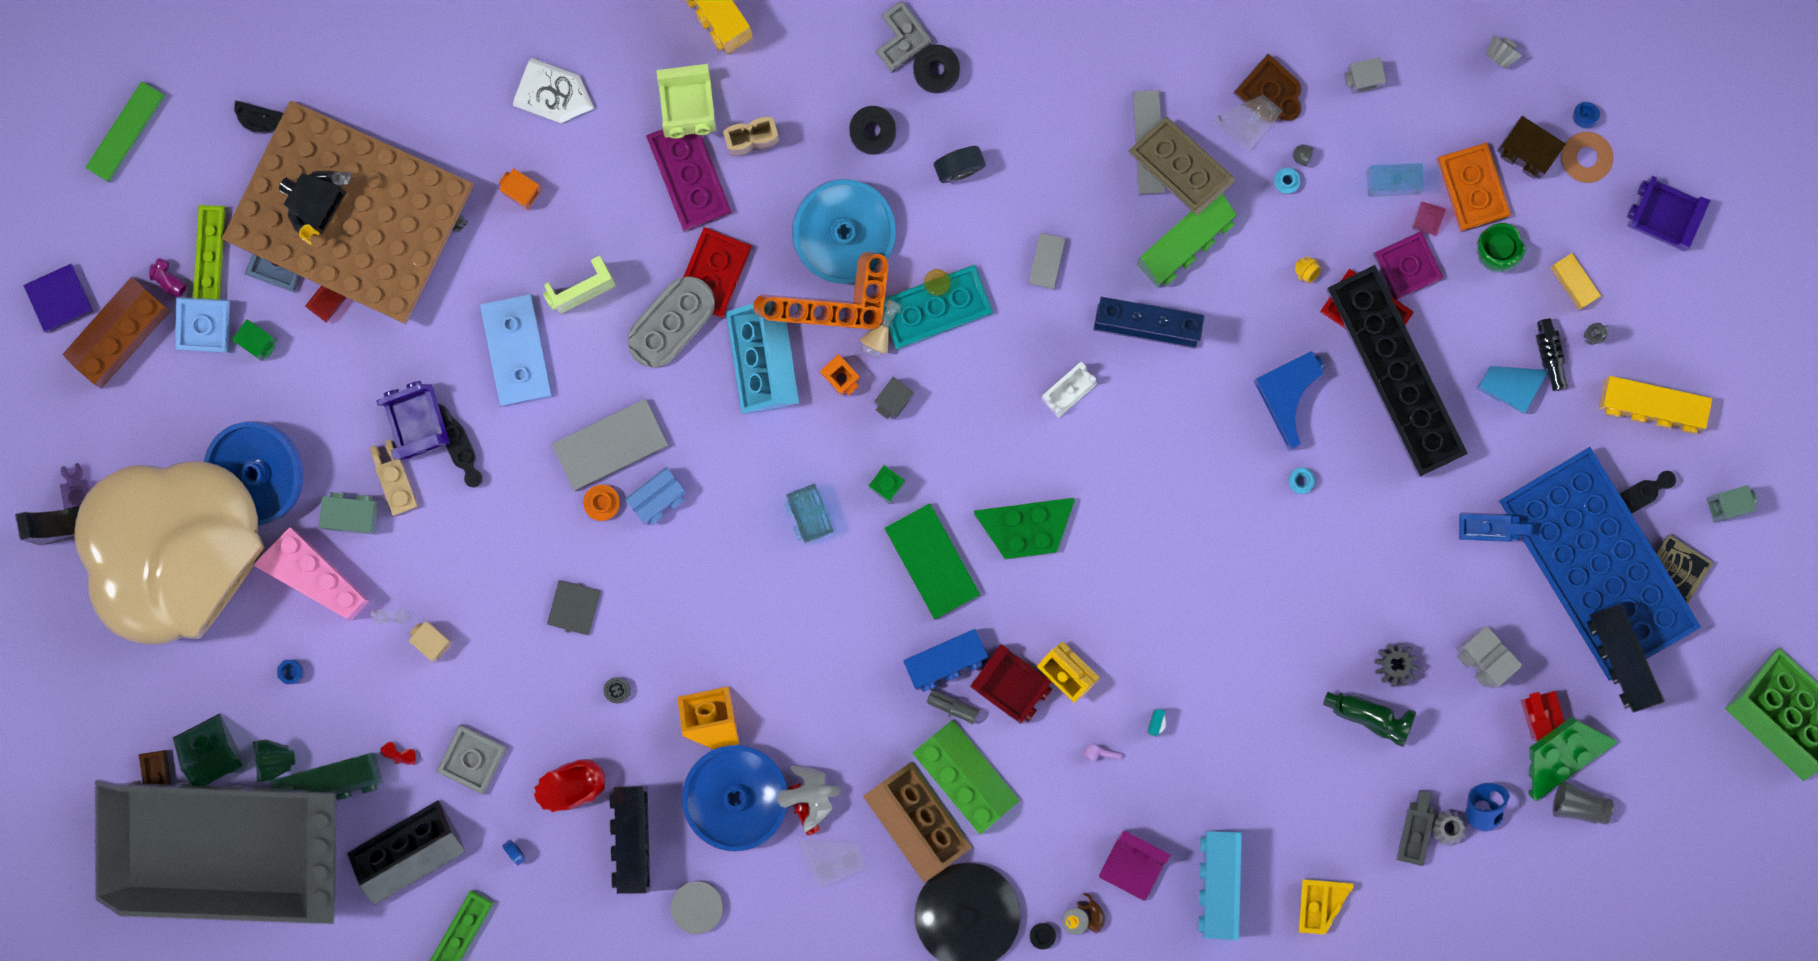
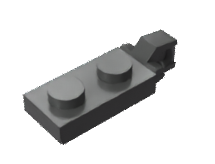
(1416, 830)

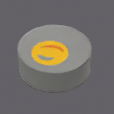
(1075, 921)

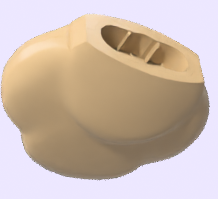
(166, 548)

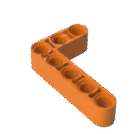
(831, 308)

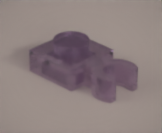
(75, 489)

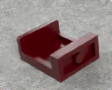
(1012, 685)

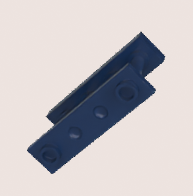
(1148, 322)

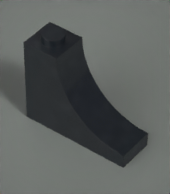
(47, 527)

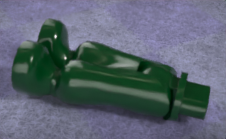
(1373, 716)

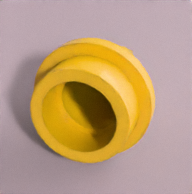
(1307, 269)

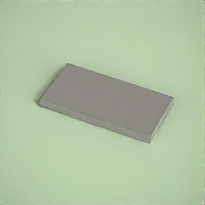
(610, 445)

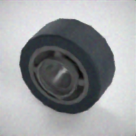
(959, 164)

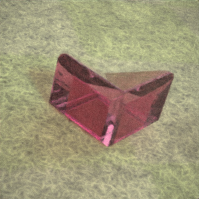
(1428, 218)

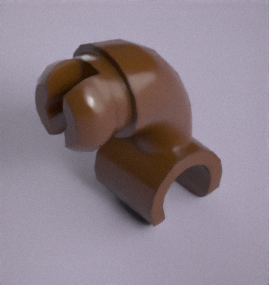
(1097, 915)

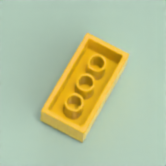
(725, 21)

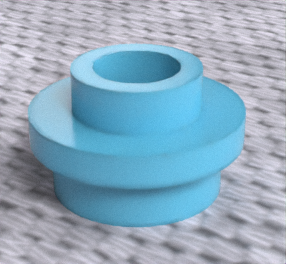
(1281, 186)
(1307, 474)

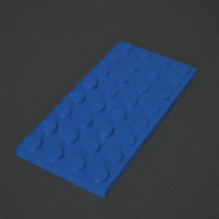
(1598, 555)

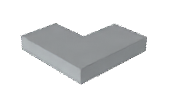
(908, 39)

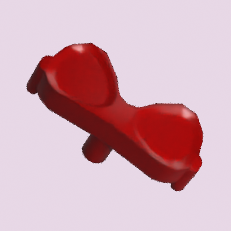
(406, 756)

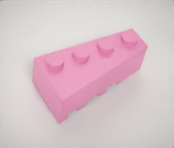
(307, 571)

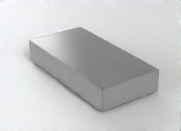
(1046, 261)

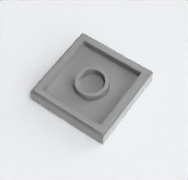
(471, 759)

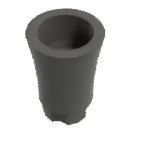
(1581, 804)

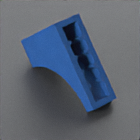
(1283, 389)

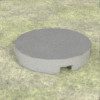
(697, 907)

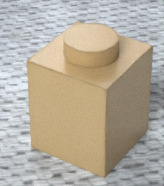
(429, 640)

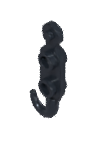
(461, 449)
(1647, 491)

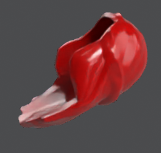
(570, 785)

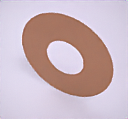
(1593, 173)

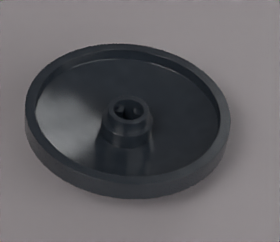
(967, 914)

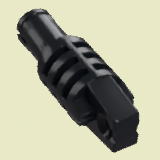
(1551, 353)

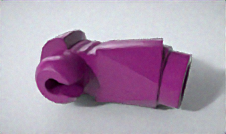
(166, 280)

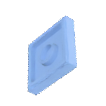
(202, 324)

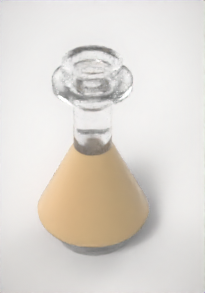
(876, 340)

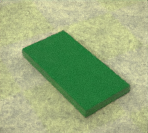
(932, 561)

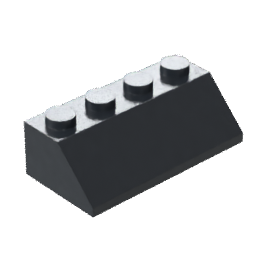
(1626, 658)
(631, 840)
(405, 852)

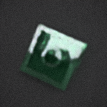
(207, 751)

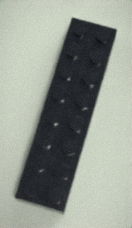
(1396, 371)

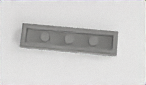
(1146, 117)

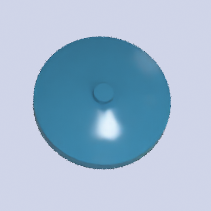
(840, 224)

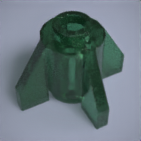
(272, 759)

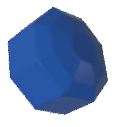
(290, 671)

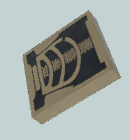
(1683, 565)

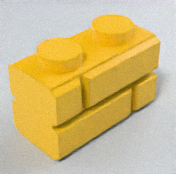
(1068, 672)

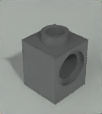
(893, 399)

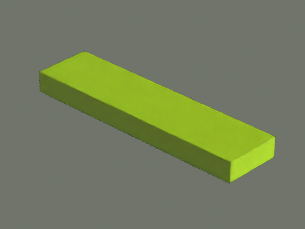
(209, 252)

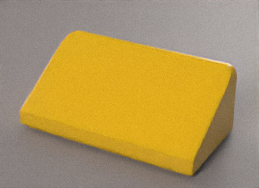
(1575, 281)

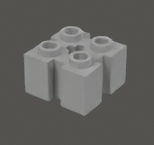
(1488, 657)

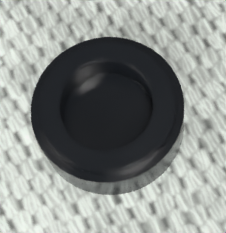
(1042, 936)

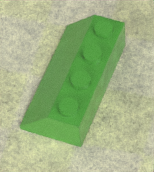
(1185, 240)
(966, 777)

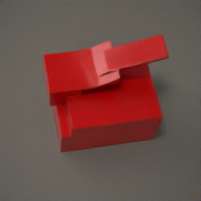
(1542, 713)

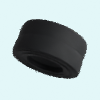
(939, 54)
(869, 144)

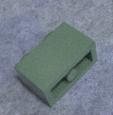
(1732, 503)
(348, 515)

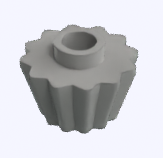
(1502, 51)
(1458, 827)

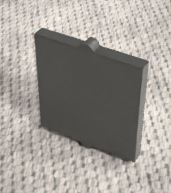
(573, 607)

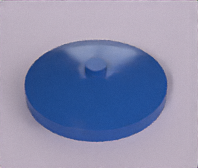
(264, 463)
(734, 798)

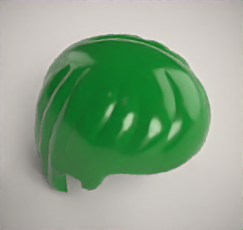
(1500, 248)

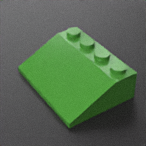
(1781, 712)

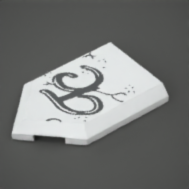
(552, 92)

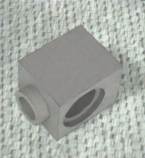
(1365, 75)

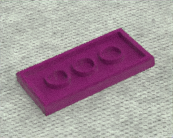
(689, 179)

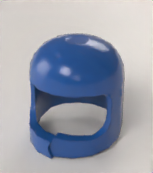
(1488, 819)

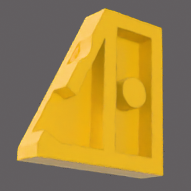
(1320, 904)

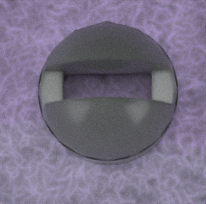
(1303, 154)

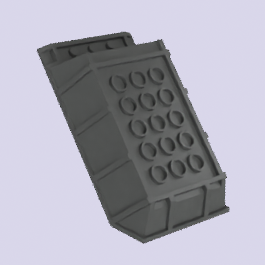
(215, 852)

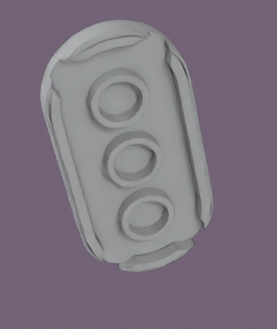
(671, 322)

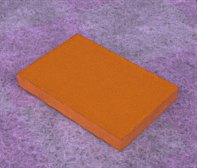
(1473, 187)

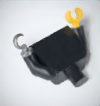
(313, 200)

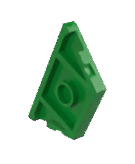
(1026, 528)
(1563, 754)

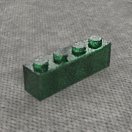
(338, 777)

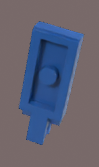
(1492, 527)

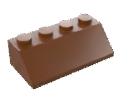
(116, 333)

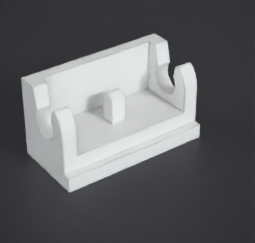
(1069, 390)

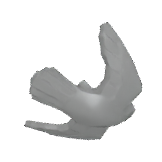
(813, 792)

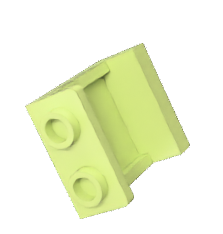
(686, 101)
(581, 292)

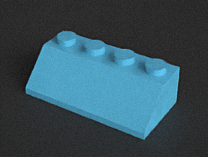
(761, 360)
(1221, 885)

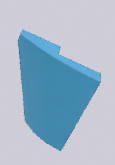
(1512, 385)

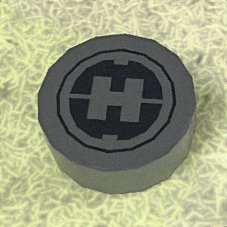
(616, 690)

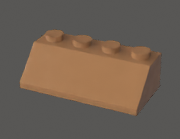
(917, 822)

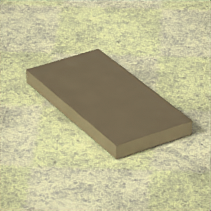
(1181, 166)

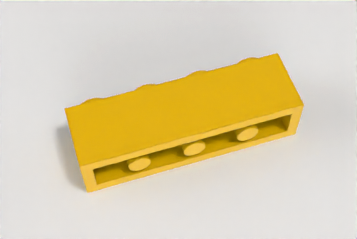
(1655, 404)

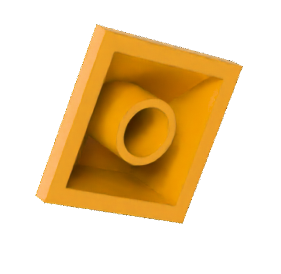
(708, 718)

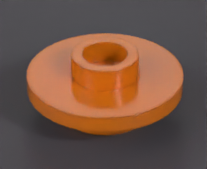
(601, 502)

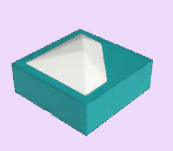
(1157, 723)

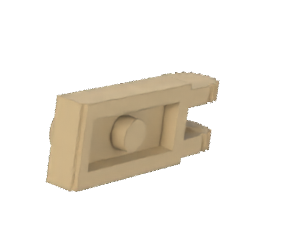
(394, 481)

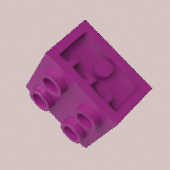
(1133, 865)

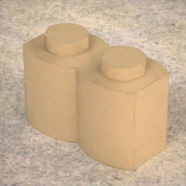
(744, 138)

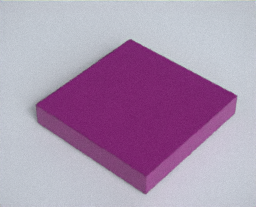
(1408, 265)

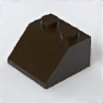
(1530, 148)

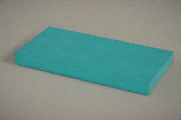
(932, 315)

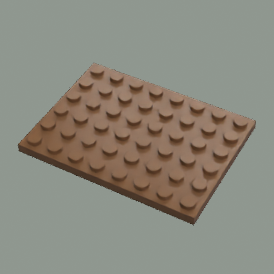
(382, 233)

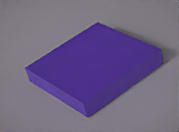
(58, 298)

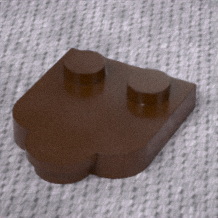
(1276, 84)

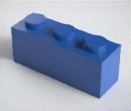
(946, 660)

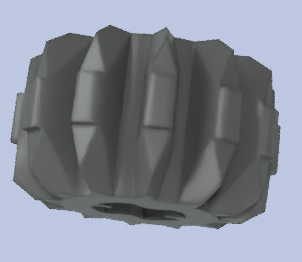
(1395, 655)

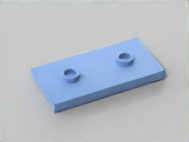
(515, 350)

